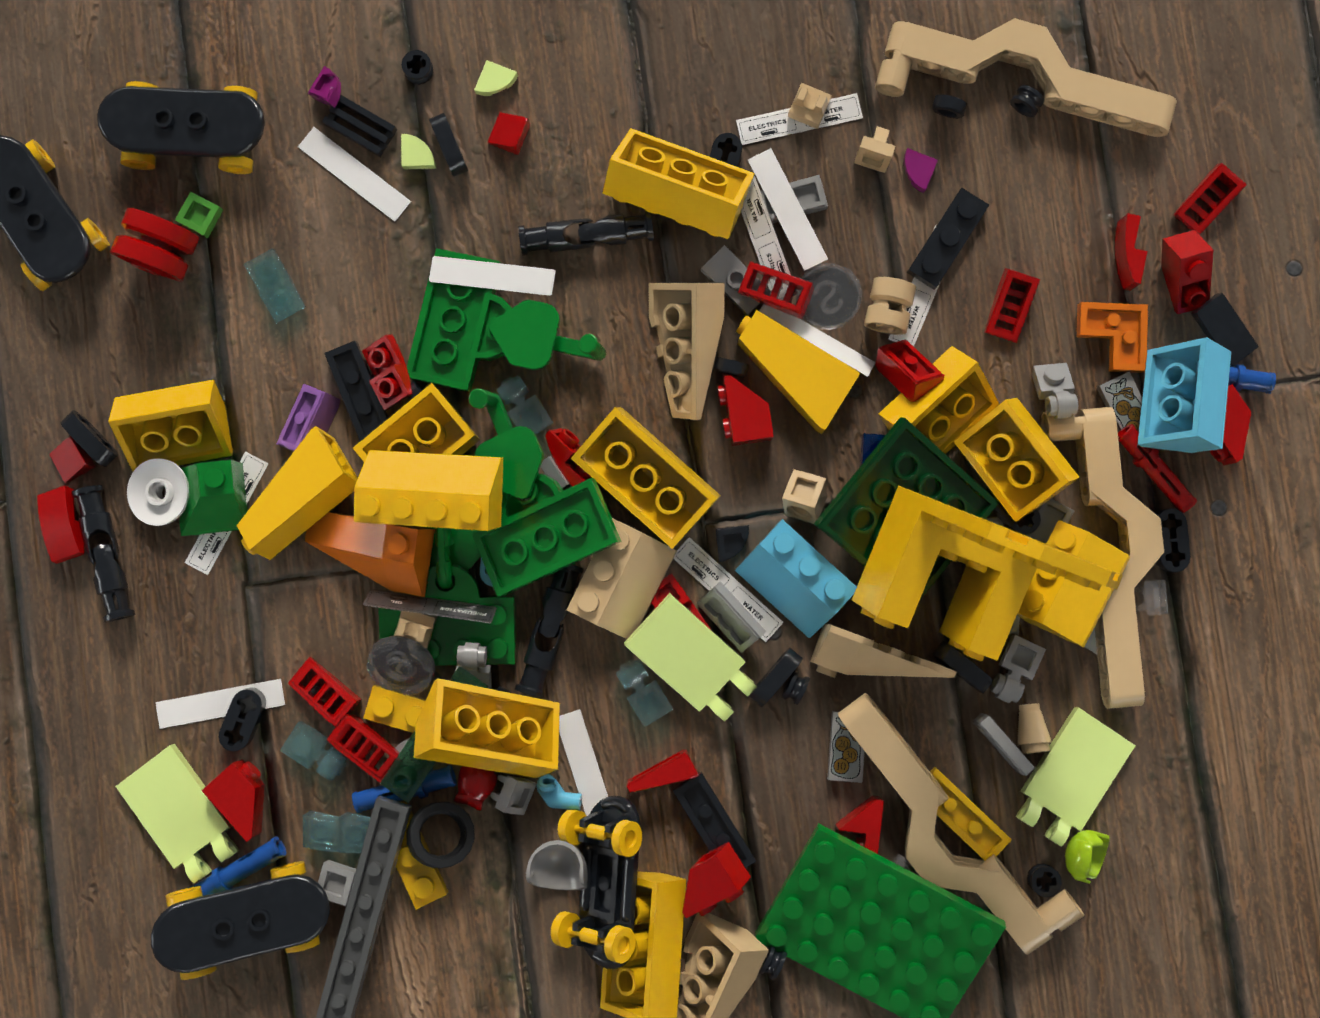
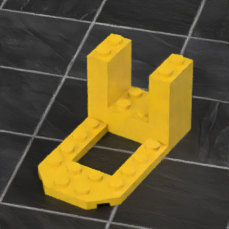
(992, 585)

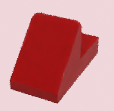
(865, 820)

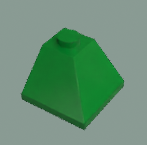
(215, 498)

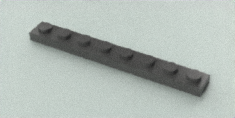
(364, 909)

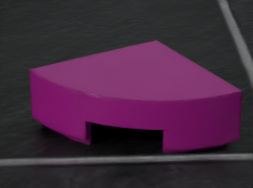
(326, 88)
(918, 168)

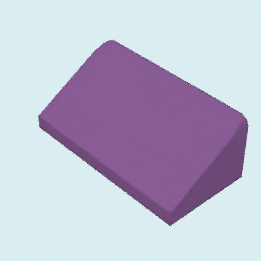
(310, 410)

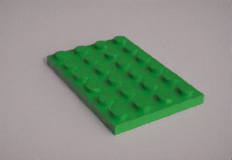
(878, 928)

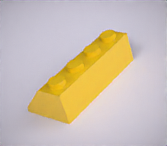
(677, 183)
(645, 476)
(430, 490)
(488, 730)
(651, 977)

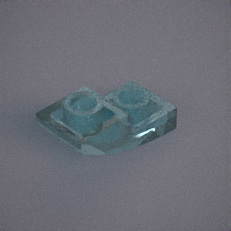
(275, 285)
(334, 833)

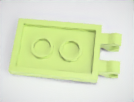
(689, 656)
(1074, 774)
(177, 813)

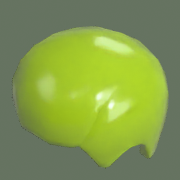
(1086, 854)

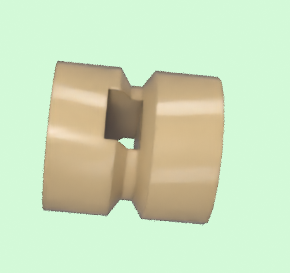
(892, 294)

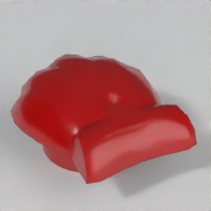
(475, 786)

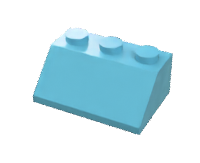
(1185, 397)
(796, 579)

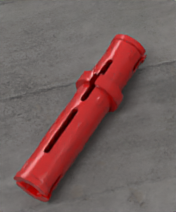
(1181, 497)

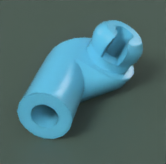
(555, 796)

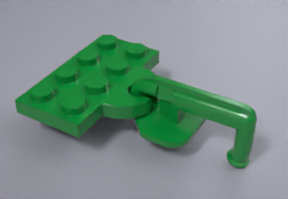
(475, 325)
(551, 525)
(451, 558)

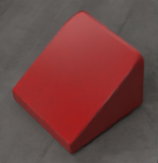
(509, 132)
(71, 460)

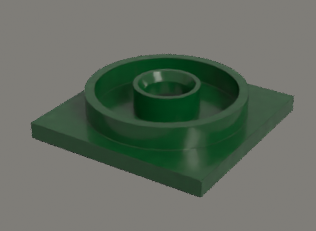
(905, 460)

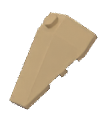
(688, 332)
(857, 655)
(718, 967)

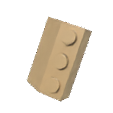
(622, 581)

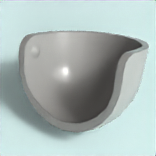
(557, 867)

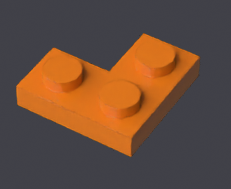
(1124, 326)

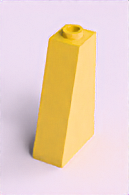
(799, 370)
(298, 495)

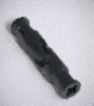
(609, 230)
(108, 576)
(555, 607)

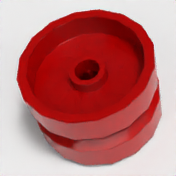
(154, 247)

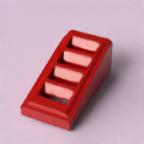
(1229, 179)
(781, 278)
(1022, 310)
(315, 701)
(344, 730)
(670, 770)

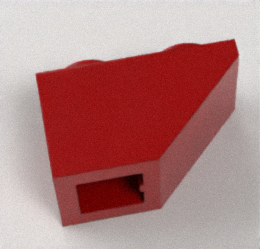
(1187, 270)
(747, 413)
(1235, 429)
(714, 878)

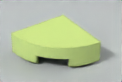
(494, 79)
(415, 153)

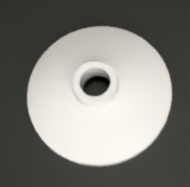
(146, 489)

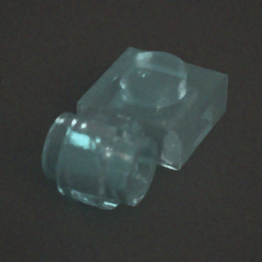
(528, 412)
(648, 700)
(307, 745)

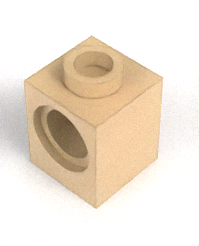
(804, 496)

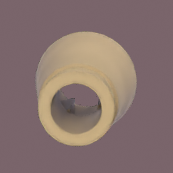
(1032, 730)

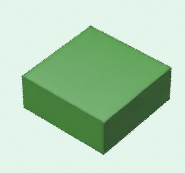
(199, 215)

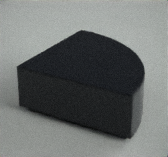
(731, 541)

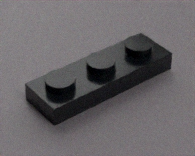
(948, 238)
(354, 386)
(711, 817)

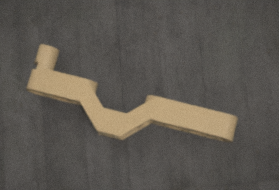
(1031, 48)
(1138, 537)
(928, 854)

